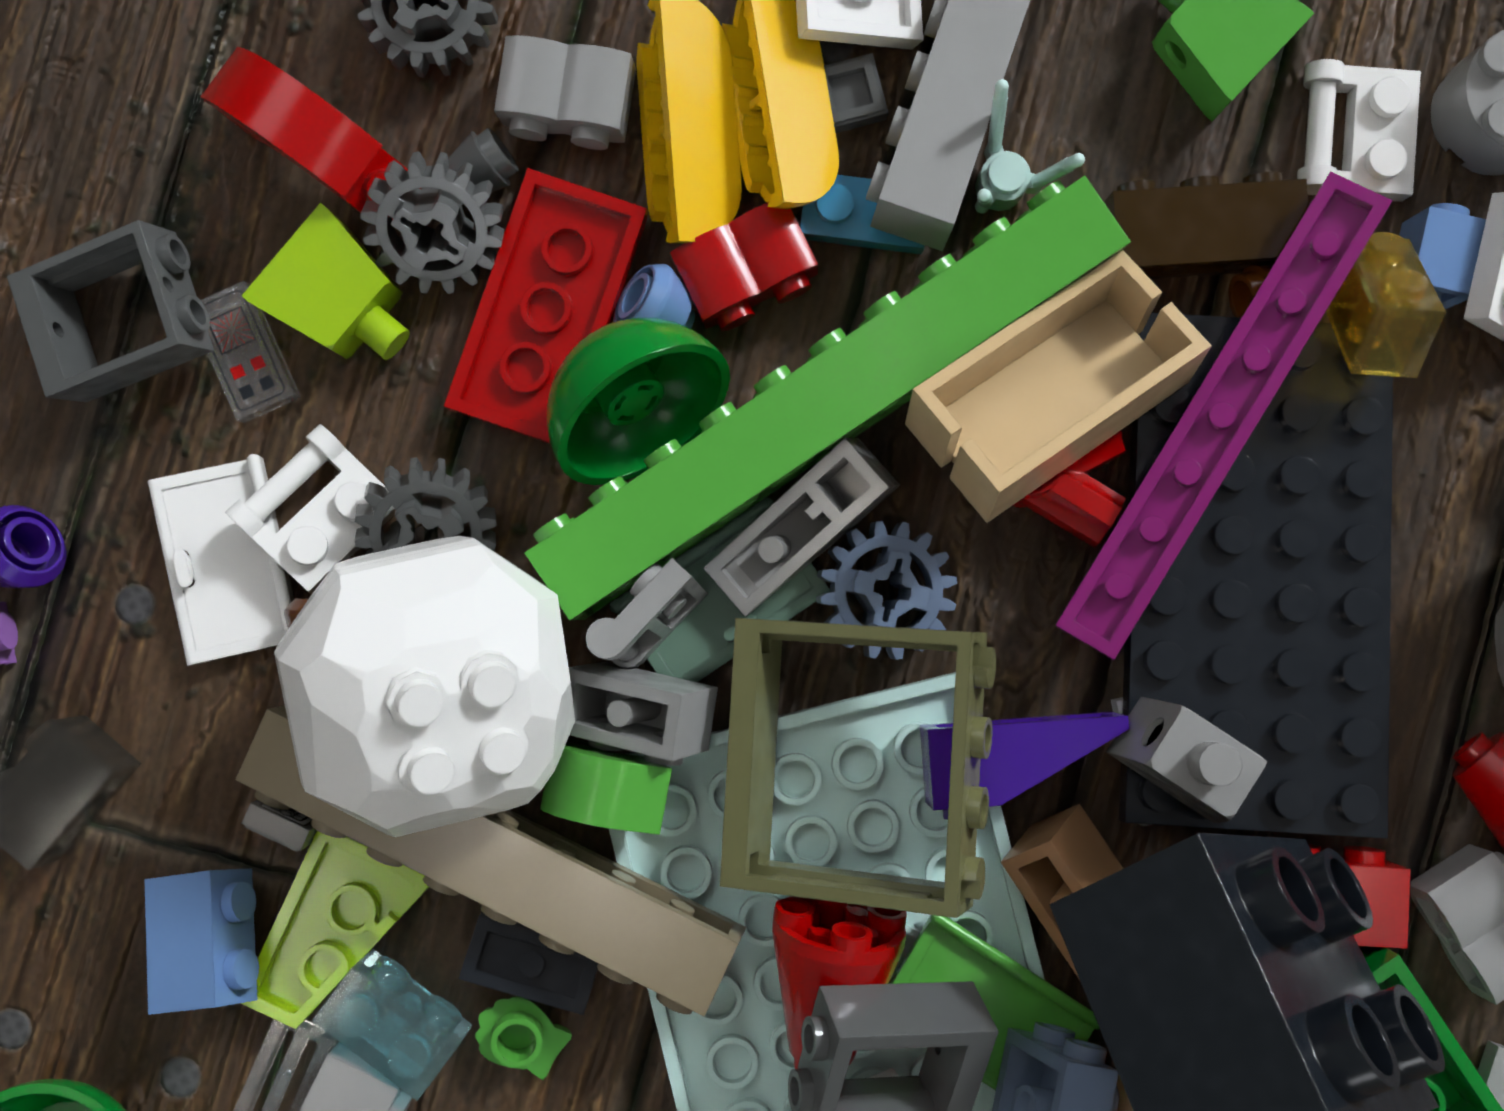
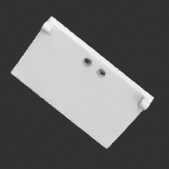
(237, 585)

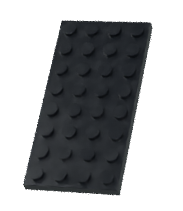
(1280, 601)

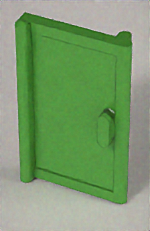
(1008, 989)

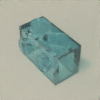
(393, 1022)

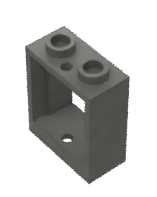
(57, 329)
(935, 1015)

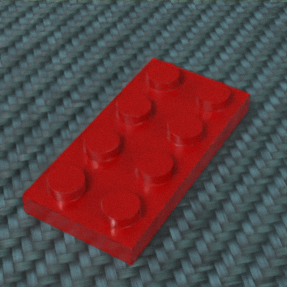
(545, 294)

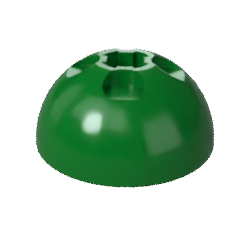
(631, 394)

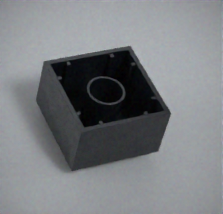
(1240, 983)

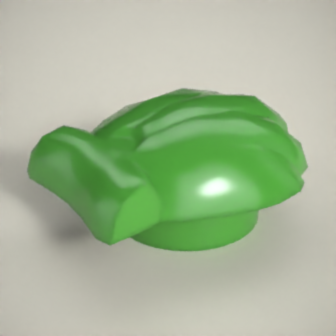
(520, 1036)

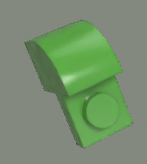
(607, 789)

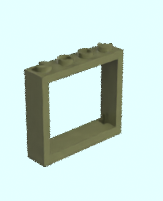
(753, 758)

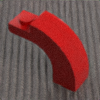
(298, 125)

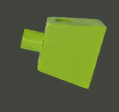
(330, 289)

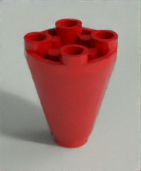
(830, 946)

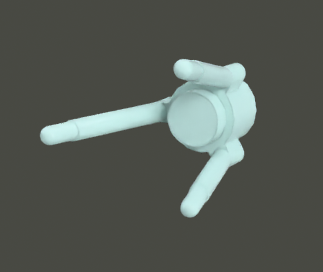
(1006, 173)

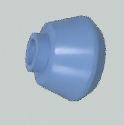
(656, 293)

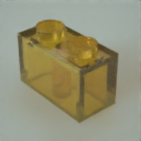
(1386, 310)

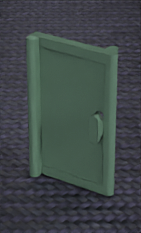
(702, 638)

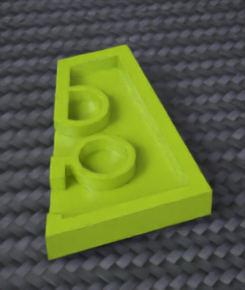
(328, 924)

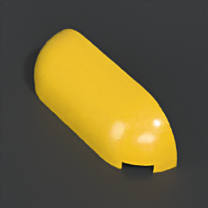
(781, 106)
(688, 121)

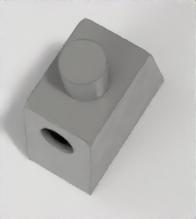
(1188, 758)

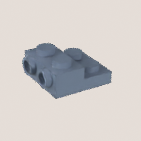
(1054, 1073)

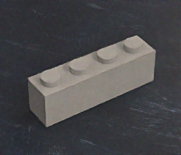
(947, 119)

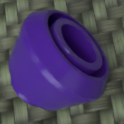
(29, 548)

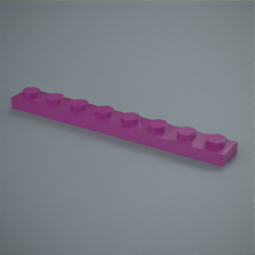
(1223, 414)

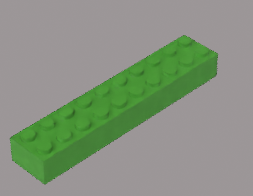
(831, 397)

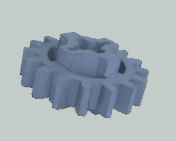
(892, 561)

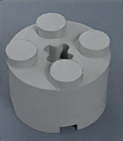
(1470, 109)

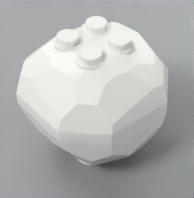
(426, 686)

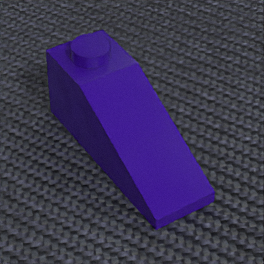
(1020, 754)

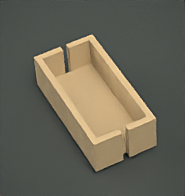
(1054, 385)

